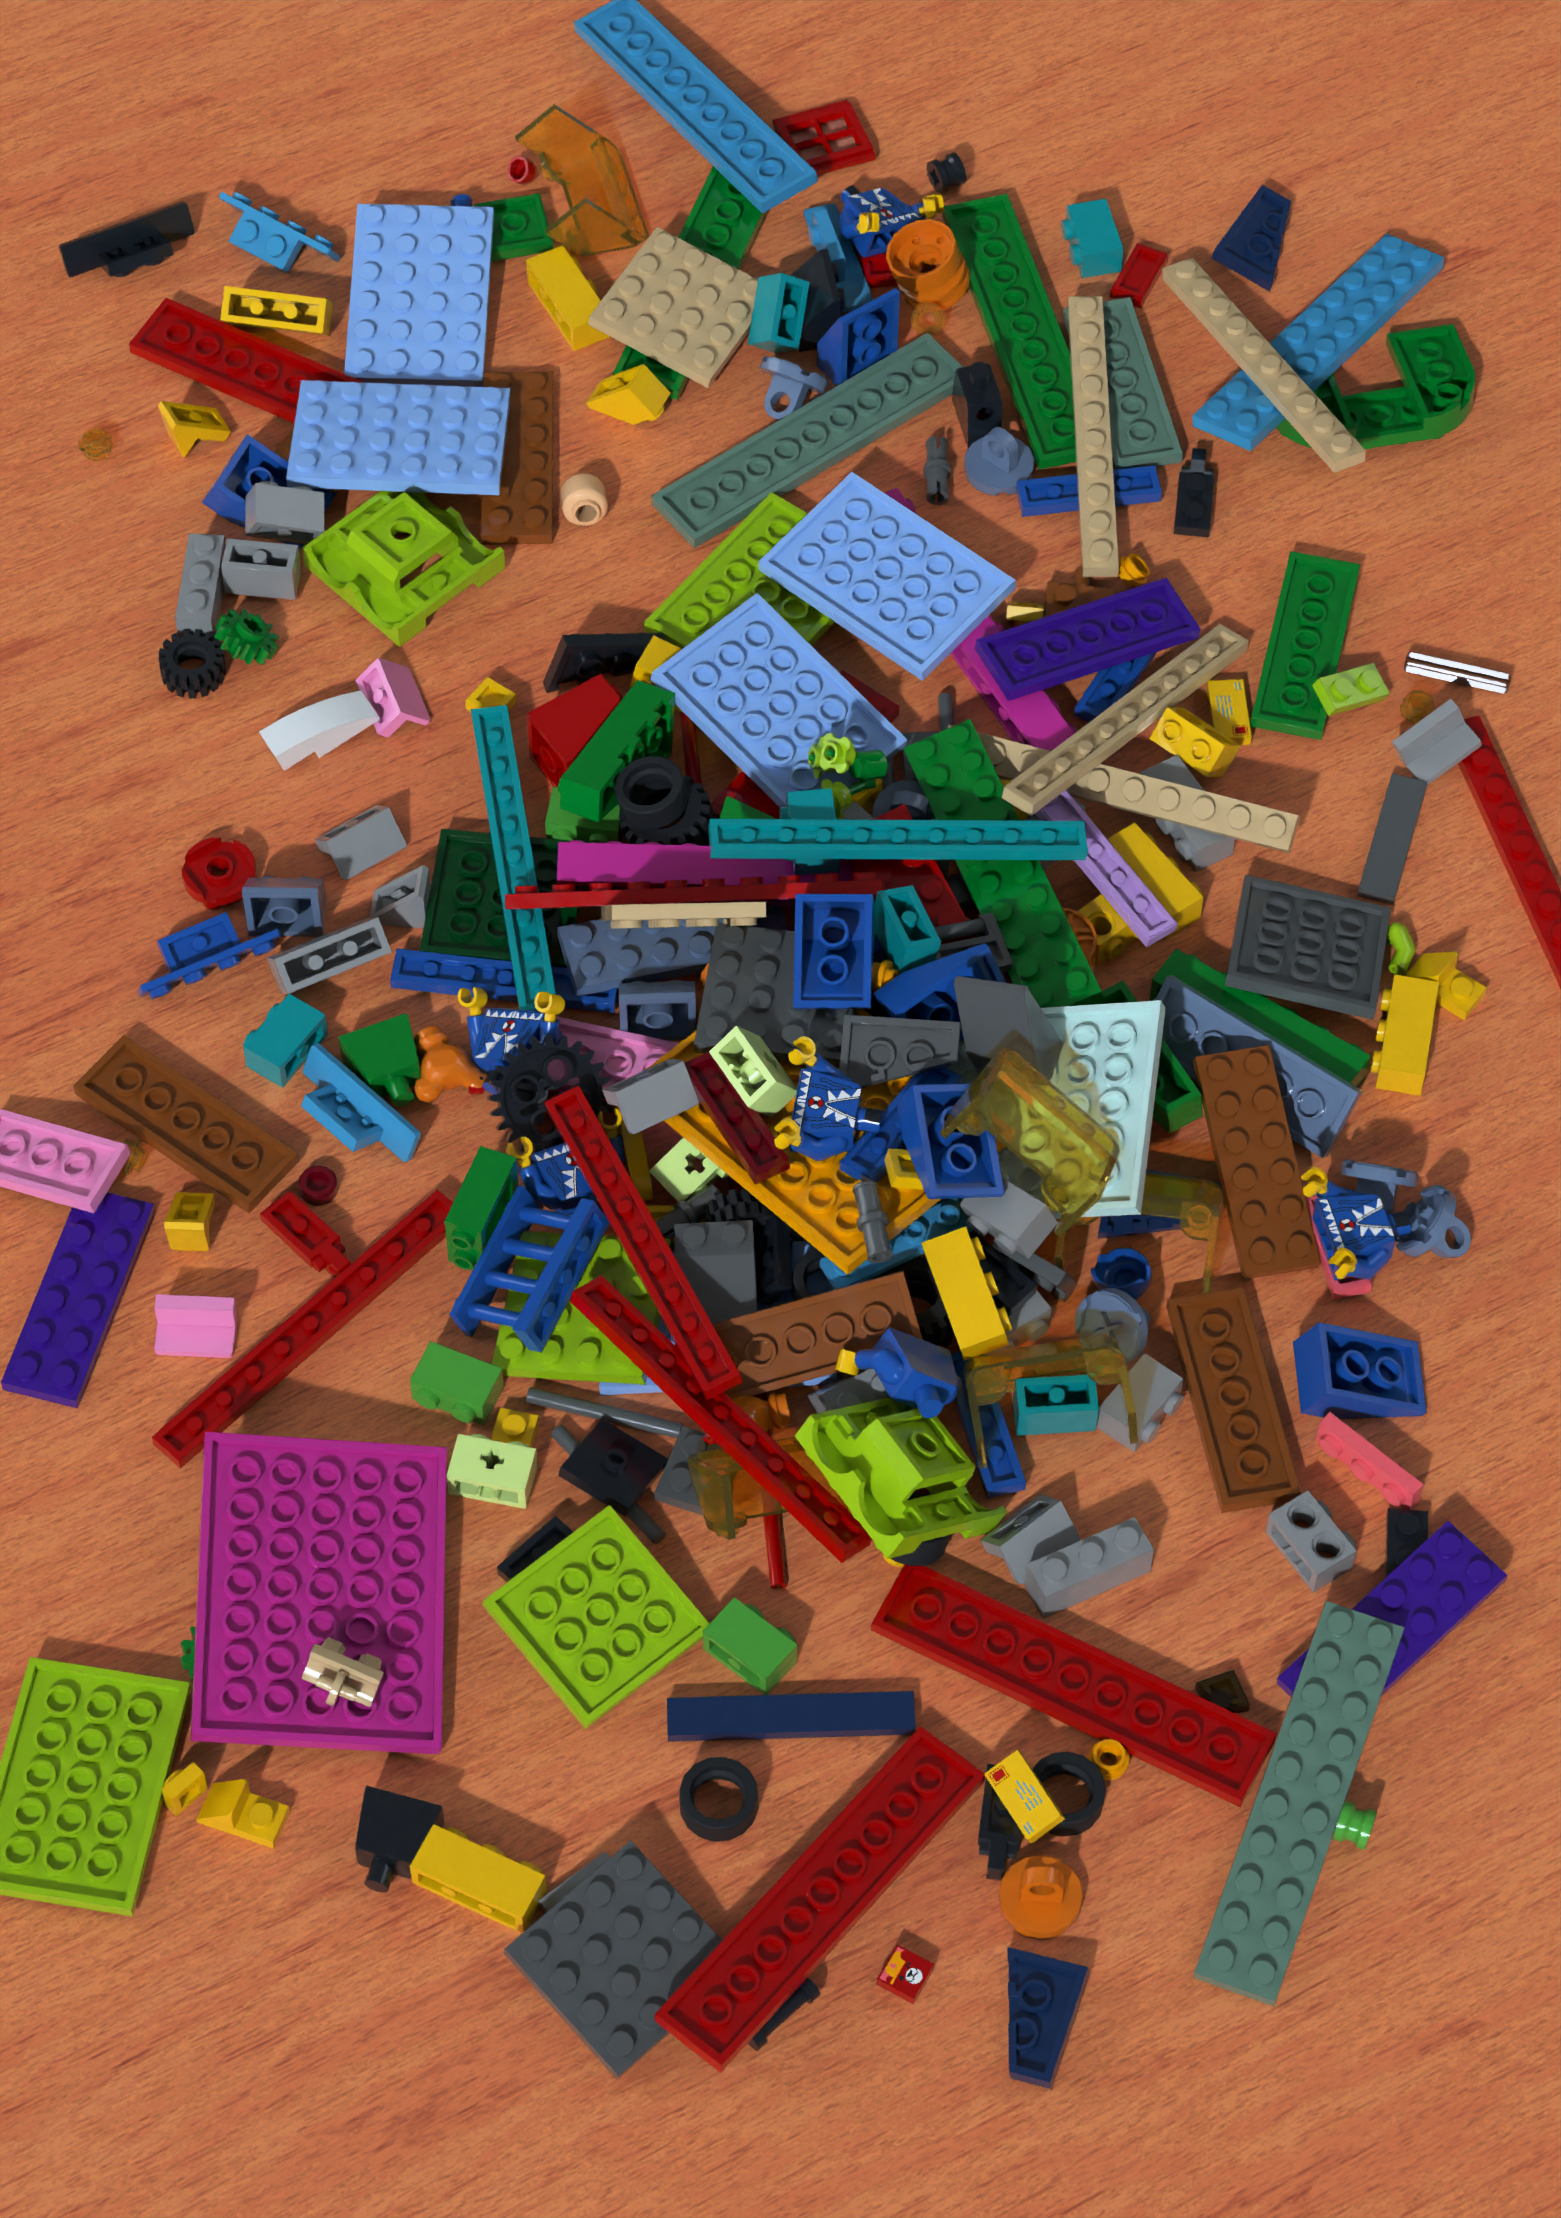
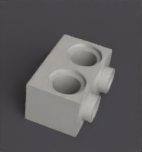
(1302, 1544)

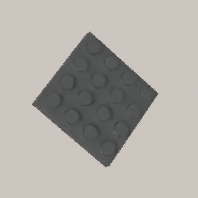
(1308, 947)
(753, 989)
(615, 1956)

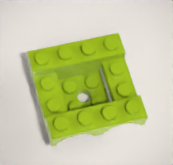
(367, 563)
(883, 1454)

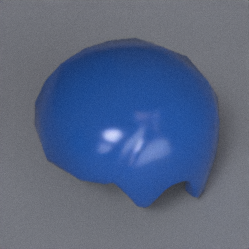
(1123, 1270)

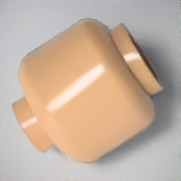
(583, 499)

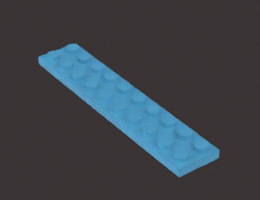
(696, 103)
(1324, 336)

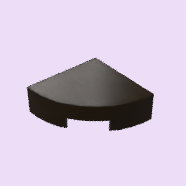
(1224, 1691)

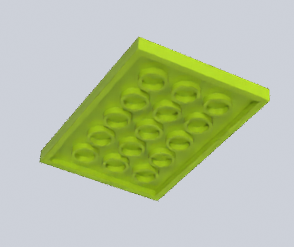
(733, 576)
(85, 1783)

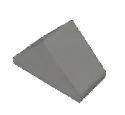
(403, 900)

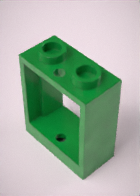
(479, 1205)

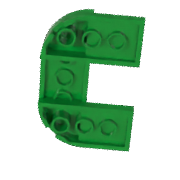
(1431, 403)

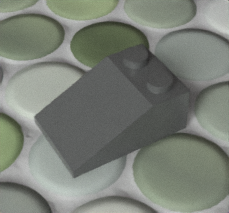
(1005, 1017)
(719, 1265)

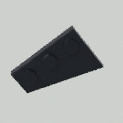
(589, 655)

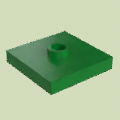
(518, 227)

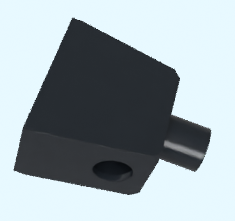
(975, 391)
(392, 1834)

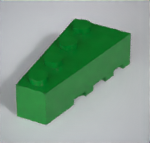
(635, 729)
(1176, 1095)

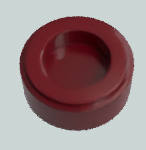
(318, 1185)

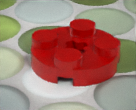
(217, 890)

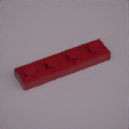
(737, 1123)

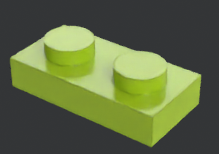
(1351, 689)

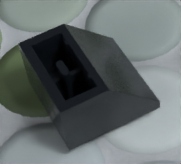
(823, 298)

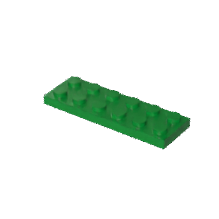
(1304, 644)

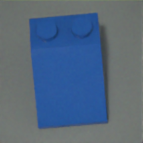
(860, 338)
(249, 465)
(833, 951)
(929, 988)
(950, 1166)
(1357, 1374)

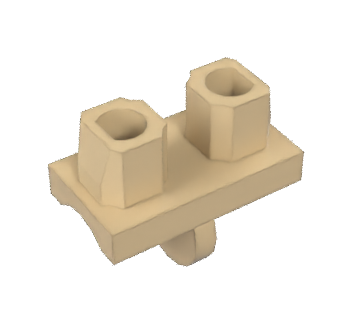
(343, 1675)

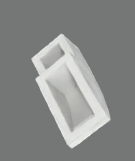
(318, 728)

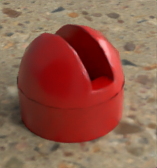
(521, 167)

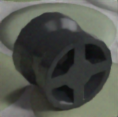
(946, 172)

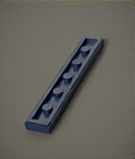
(790, 1716)

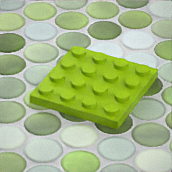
(576, 1345)
(597, 1616)

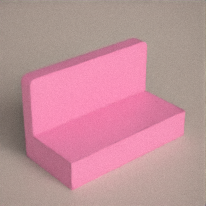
(392, 695)
(195, 1326)

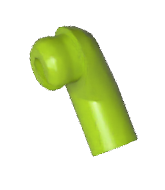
(1404, 948)

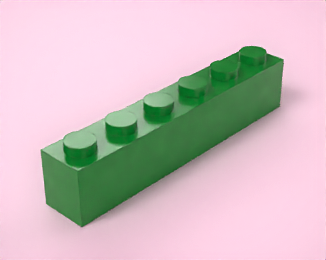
(1283, 1023)

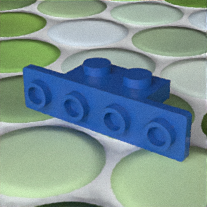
(202, 948)

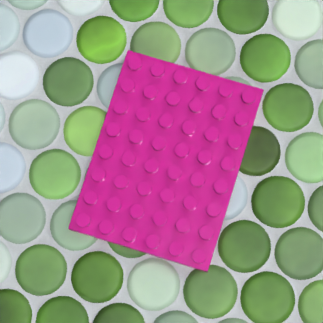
(313, 1548)

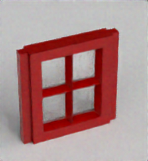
(826, 137)

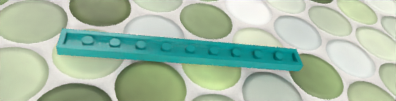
(897, 839)
(512, 852)

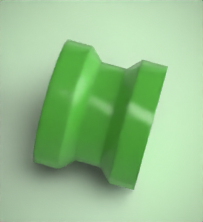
(1355, 1825)

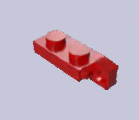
(306, 1234)

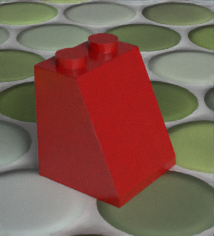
(567, 724)

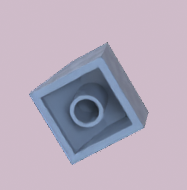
(285, 904)
(658, 1009)

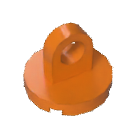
(1040, 1897)

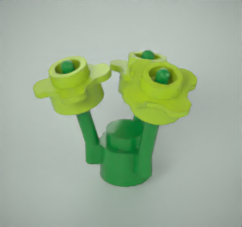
(838, 755)

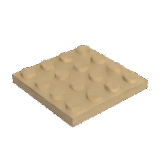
(679, 307)
(693, 913)

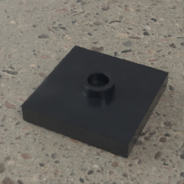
(613, 1467)

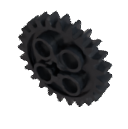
(532, 1066)

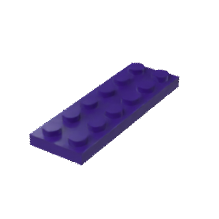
(1087, 639)
(78, 1300)
(1426, 1596)

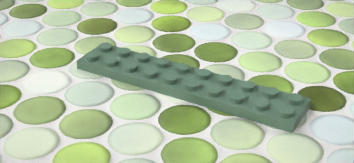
(808, 440)
(1299, 1804)

